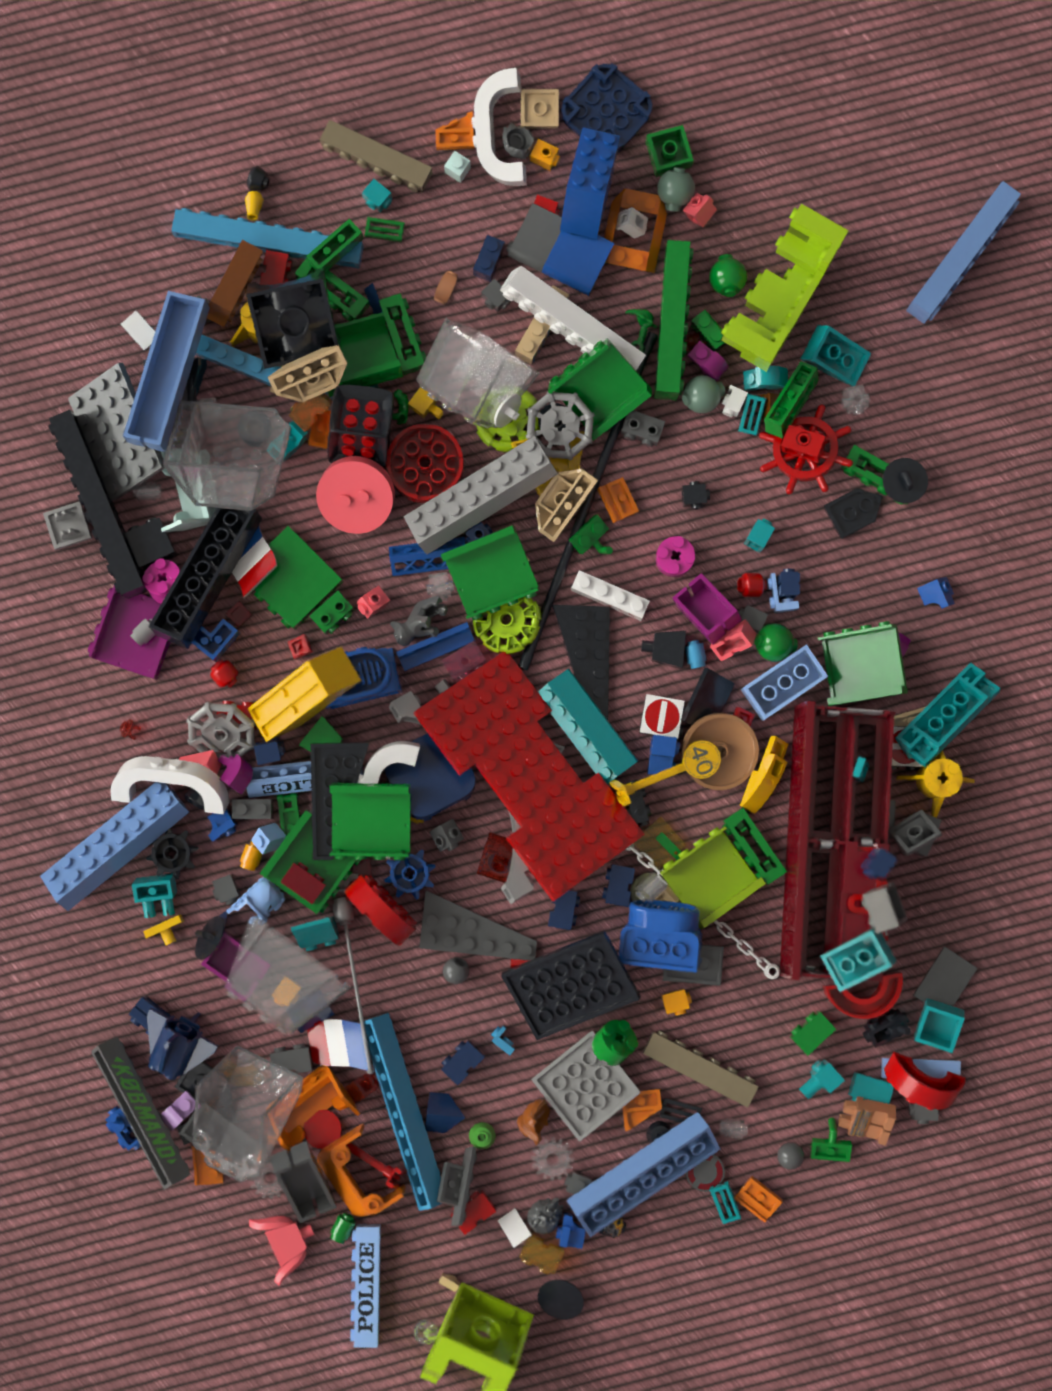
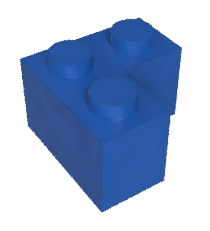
(216, 642)
(662, 753)

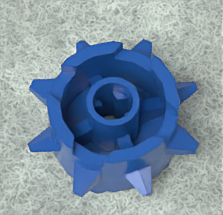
(419, 879)

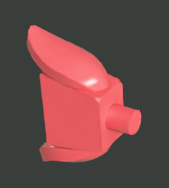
(286, 1241)

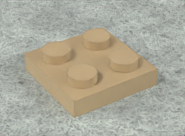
(540, 108)

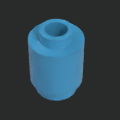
(695, 654)

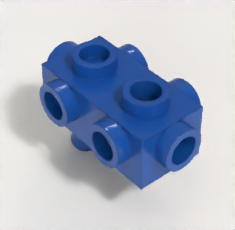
(118, 1123)

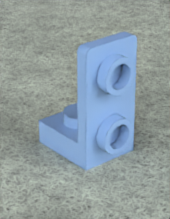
(786, 605)

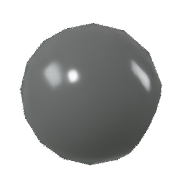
(456, 970)
(790, 1156)

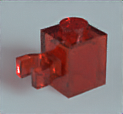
(362, 1087)

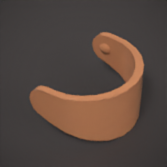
(445, 287)

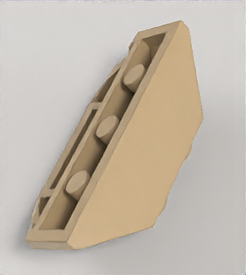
(310, 374)
(562, 501)

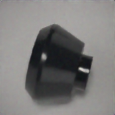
(257, 179)
(194, 798)
(654, 1129)

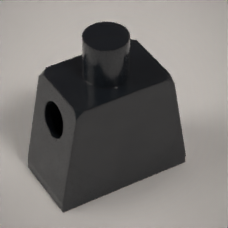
(666, 648)

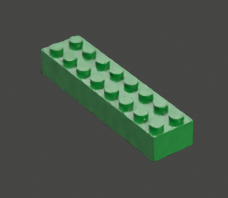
(672, 320)

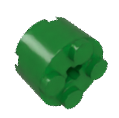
(614, 1042)

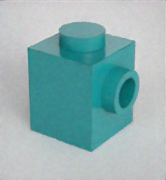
(377, 196)

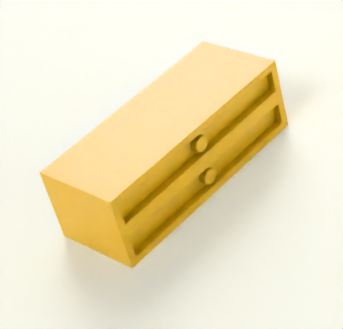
(304, 694)

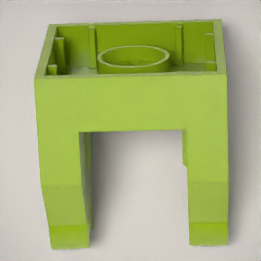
(461, 1343)

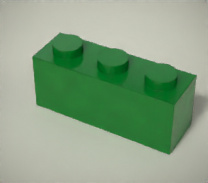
(335, 246)

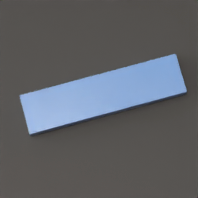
(933, 1068)

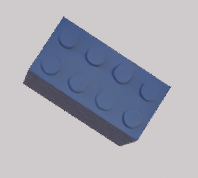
(589, 183)

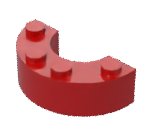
(871, 1006)
(920, 1087)

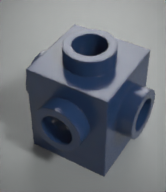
(479, 528)

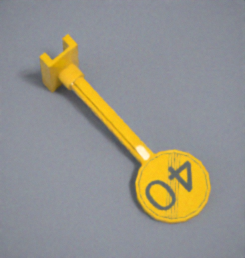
(699, 760)

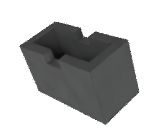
(252, 809)
(292, 1059)

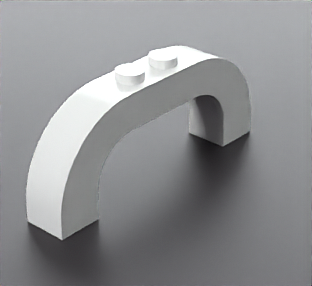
(496, 86)
(394, 752)
(172, 772)

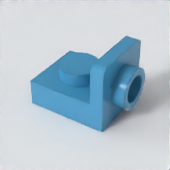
(505, 1044)

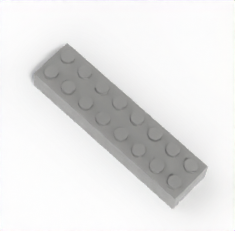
(480, 495)

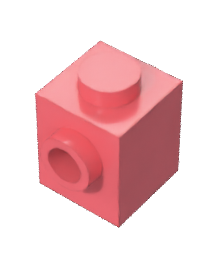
(700, 209)
(372, 602)

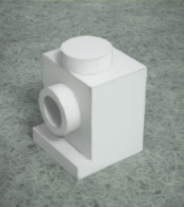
(632, 222)
(733, 401)

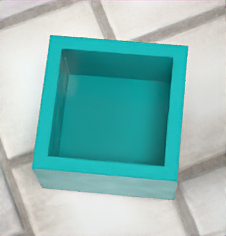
(939, 1025)

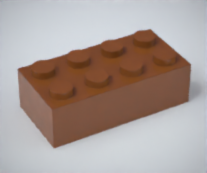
(234, 283)

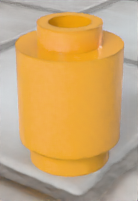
(250, 857)

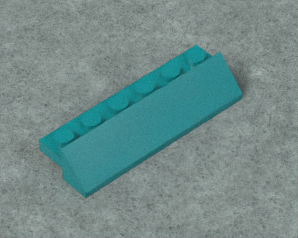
(947, 715)
(587, 726)

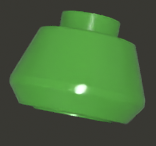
(481, 1129)

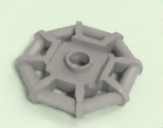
(568, 417)
(223, 723)

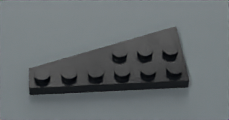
(587, 647)
(331, 765)

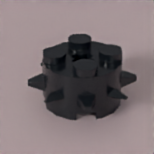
(181, 859)

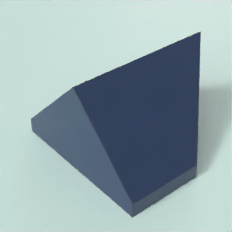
(442, 1113)

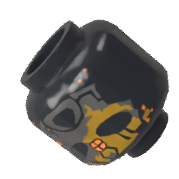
(615, 1228)

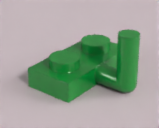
(589, 535)
(831, 1148)

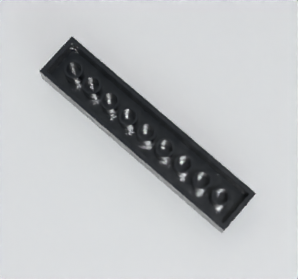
(99, 507)

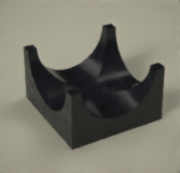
(292, 318)

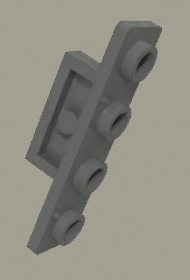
(455, 1185)

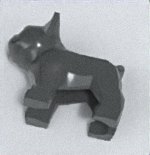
(419, 621)

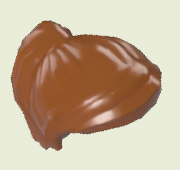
(534, 1119)

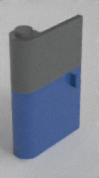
(559, 254)

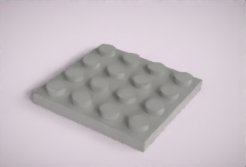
(584, 1088)

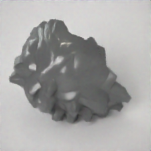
(518, 141)
(544, 1215)

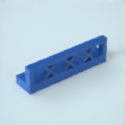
(411, 552)
(435, 646)

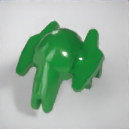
(645, 320)

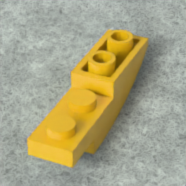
(767, 777)

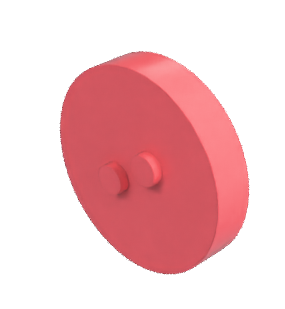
(355, 494)

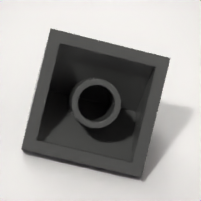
(914, 833)

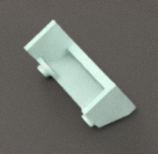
(191, 515)

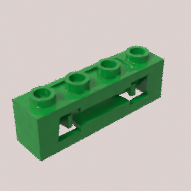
(393, 304)
(356, 308)
(791, 399)
(867, 477)
(751, 858)

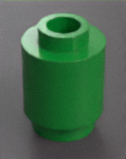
(342, 1228)

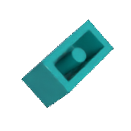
(759, 535)
(870, 1088)

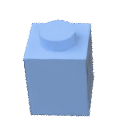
(268, 838)

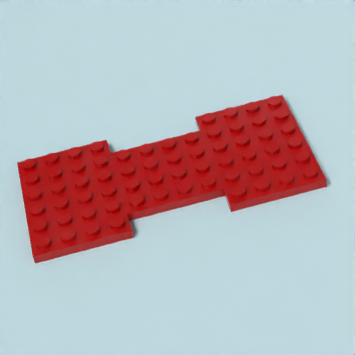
(564, 823)

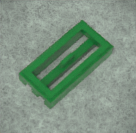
(387, 230)

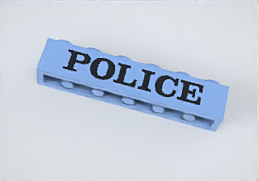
(281, 779)
(366, 1285)

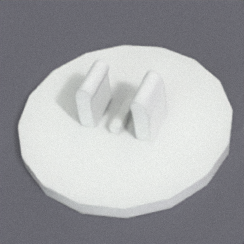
(507, 410)

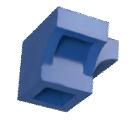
(937, 592)
(222, 825)
(570, 1233)

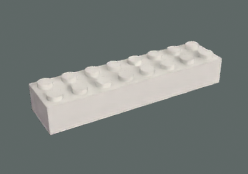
(563, 315)

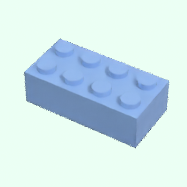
(784, 682)

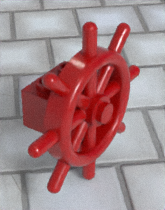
(806, 446)

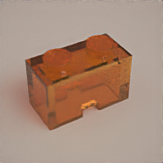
(305, 412)

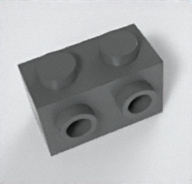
(642, 428)

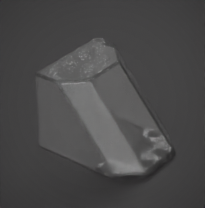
(243, 1112)

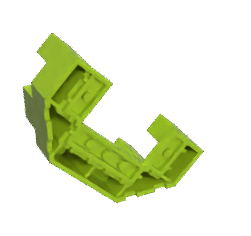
(811, 247)

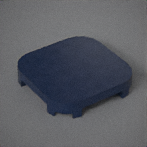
(607, 104)
(432, 780)

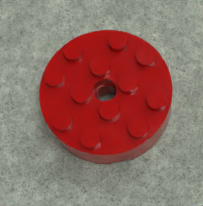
(422, 443)
(381, 909)

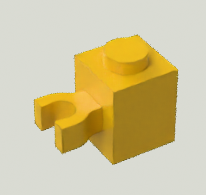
(423, 404)

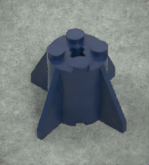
(176, 1044)

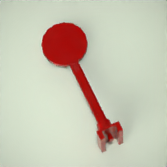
(326, 1127)

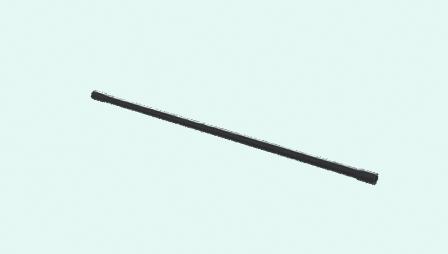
(528, 653)

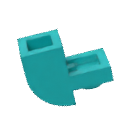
(773, 379)
(296, 439)

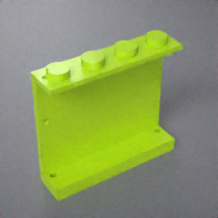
(711, 877)

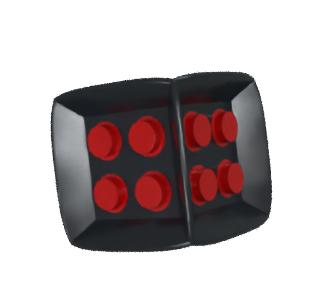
(360, 423)

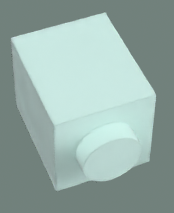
(457, 166)

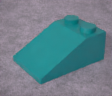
(835, 355)
(315, 933)
(858, 959)

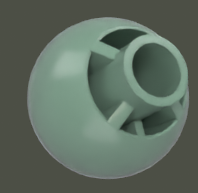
(676, 188)
(703, 394)

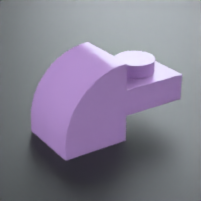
(178, 1110)

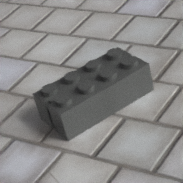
(302, 1181)

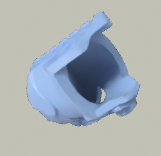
(259, 898)

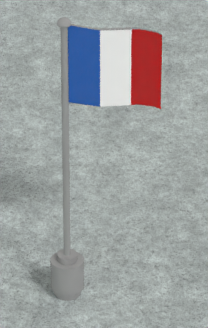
(250, 571)
(341, 1040)

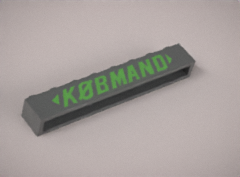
(141, 1112)

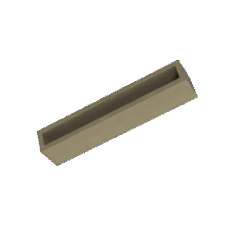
(375, 156)
(700, 1069)

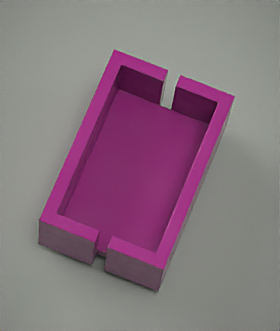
(707, 609)
(222, 960)

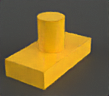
(165, 929)

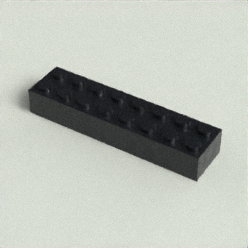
(204, 575)

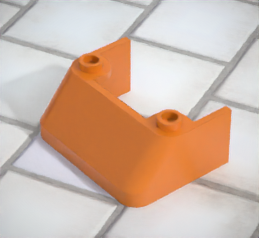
(319, 1092)
(332, 1162)

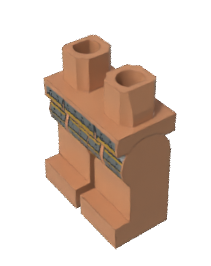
(868, 1119)

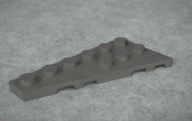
(463, 931)

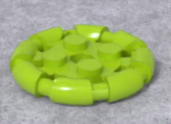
(510, 430)
(511, 630)

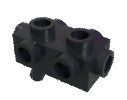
(637, 808)
(886, 1028)

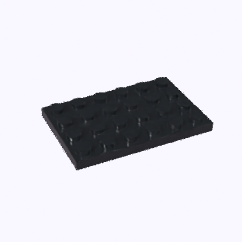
(570, 985)

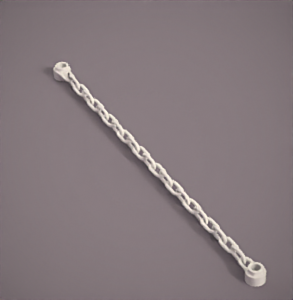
(719, 924)

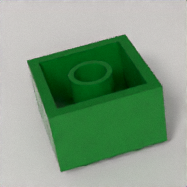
(669, 150)

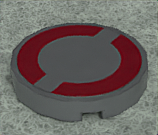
(706, 1174)

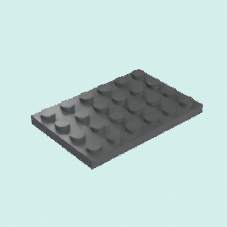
(103, 414)

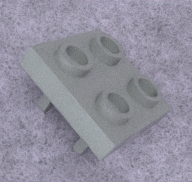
(67, 525)

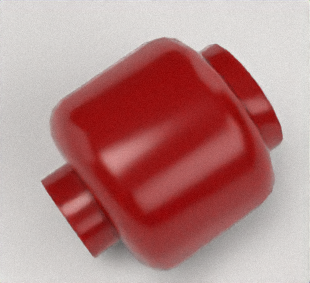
(751, 585)
(224, 673)

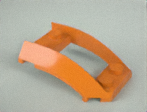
(631, 257)

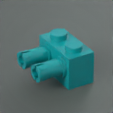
(155, 888)
(822, 1077)

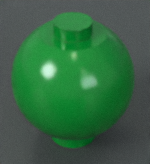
(728, 276)
(775, 642)

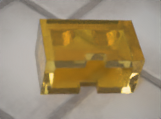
(541, 1255)

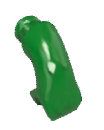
(402, 400)

